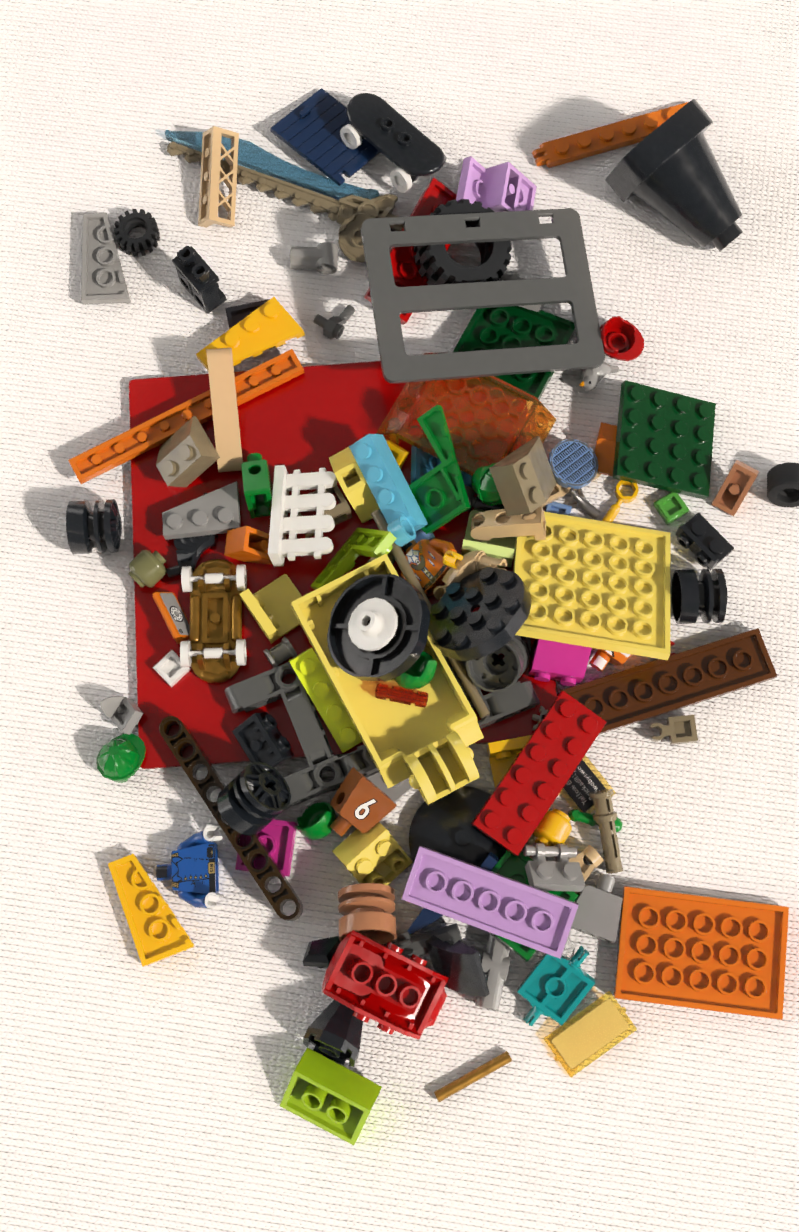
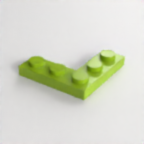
(362, 542)

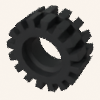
(132, 221)

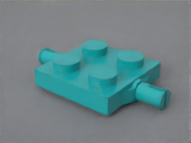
(556, 986)

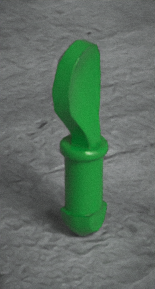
(587, 818)

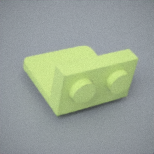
(495, 547)

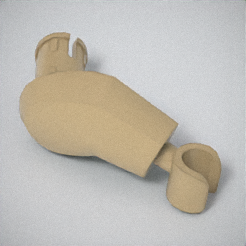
(471, 563)

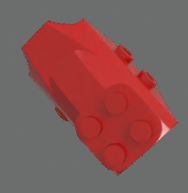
(385, 985)

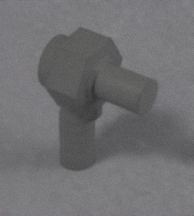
(334, 326)

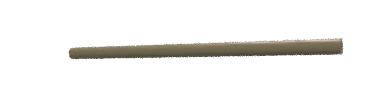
(411, 578)

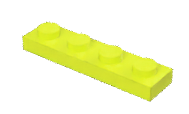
(325, 699)

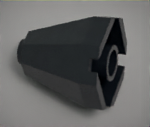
(336, 1034)

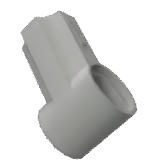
(320, 258)

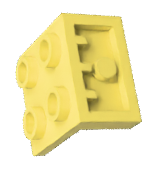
(273, 607)

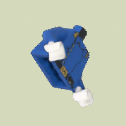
(195, 869)

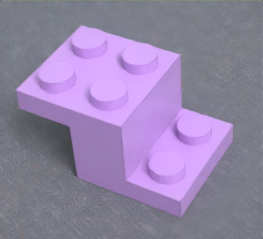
(496, 187)

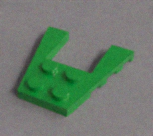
(442, 489)

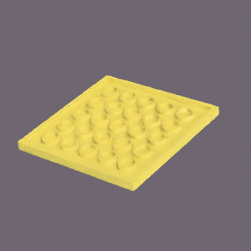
(597, 585)

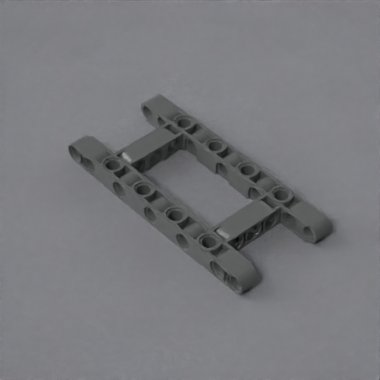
(307, 782)

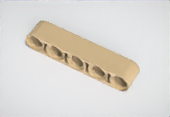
(224, 409)

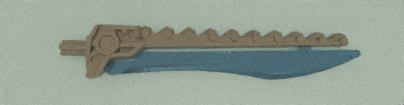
(289, 180)

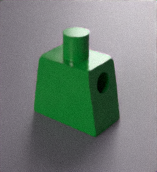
(257, 485)

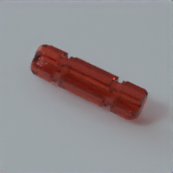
(401, 695)

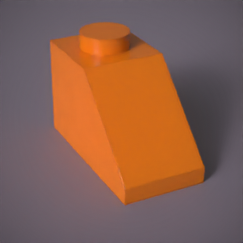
(247, 545)

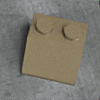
(186, 454)

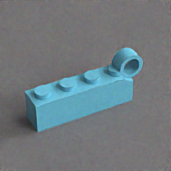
(389, 487)

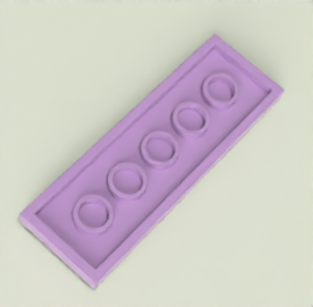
(490, 901)

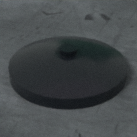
(448, 827)

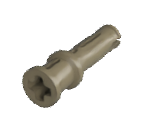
(606, 817)

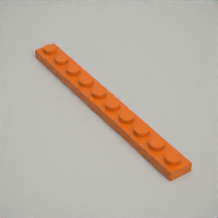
(162, 427)

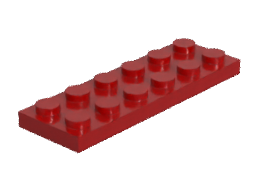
(402, 258)
(539, 773)

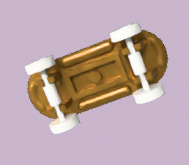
(215, 632)

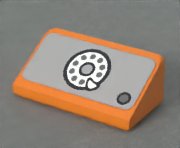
(173, 615)

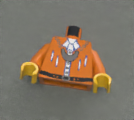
(430, 561)

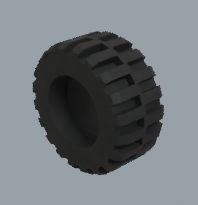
(442, 269)

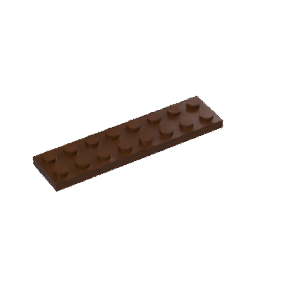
(677, 682)

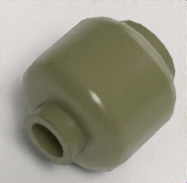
(147, 568)

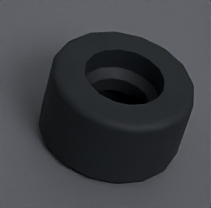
(783, 485)

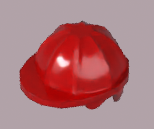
(621, 339)

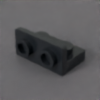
(703, 541)
(263, 740)

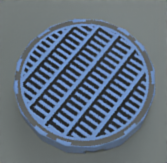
(573, 463)

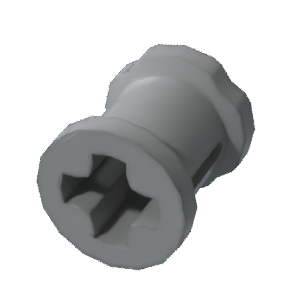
(280, 653)

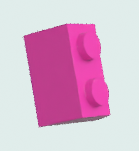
(558, 662)

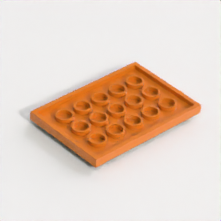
(702, 953)

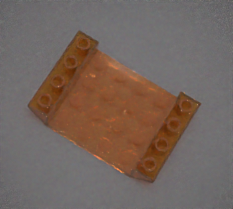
(482, 416)

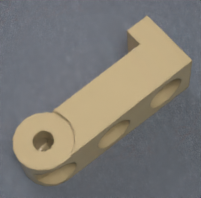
(499, 525)

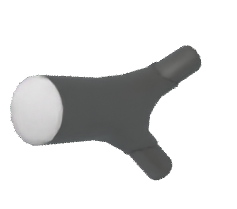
(583, 503)

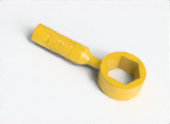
(615, 508)

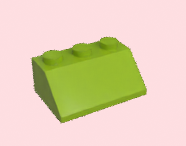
(330, 1096)

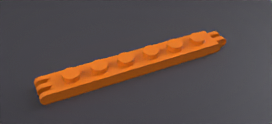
(601, 139)

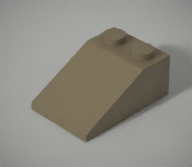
(524, 478)

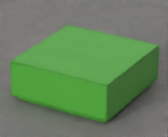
(671, 507)

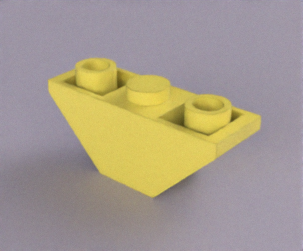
(353, 484)

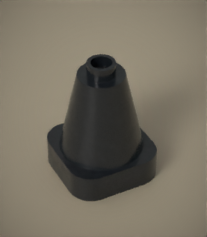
(681, 179)

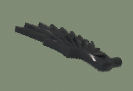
(189, 551)

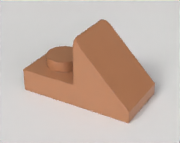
(735, 487)

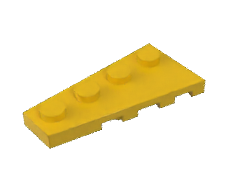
(259, 331)
(149, 917)

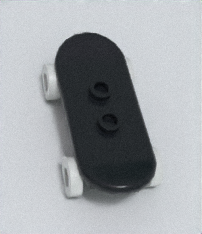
(394, 137)

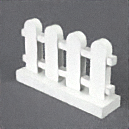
(283, 503)

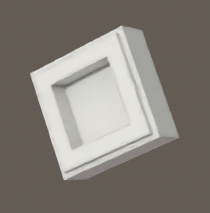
(170, 668)

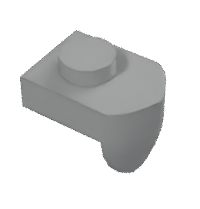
(122, 712)

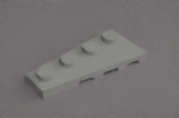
(101, 268)

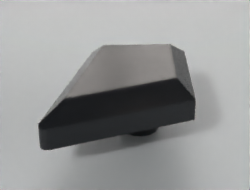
(320, 952)

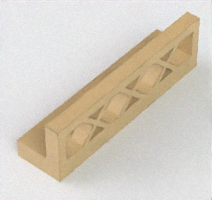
(210, 177)

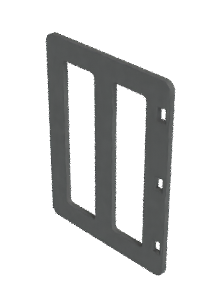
(391, 301)

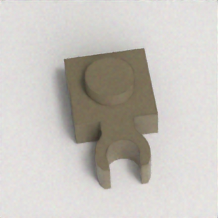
(678, 729)

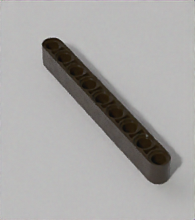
(205, 788)

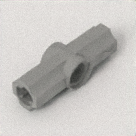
(496, 967)

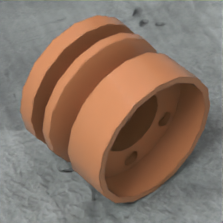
(368, 911)

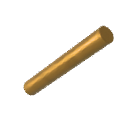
(473, 1076)

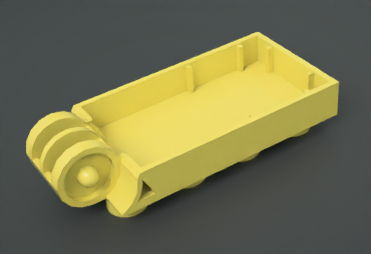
(402, 739)

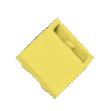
(372, 856)

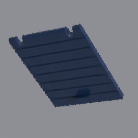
(315, 135)

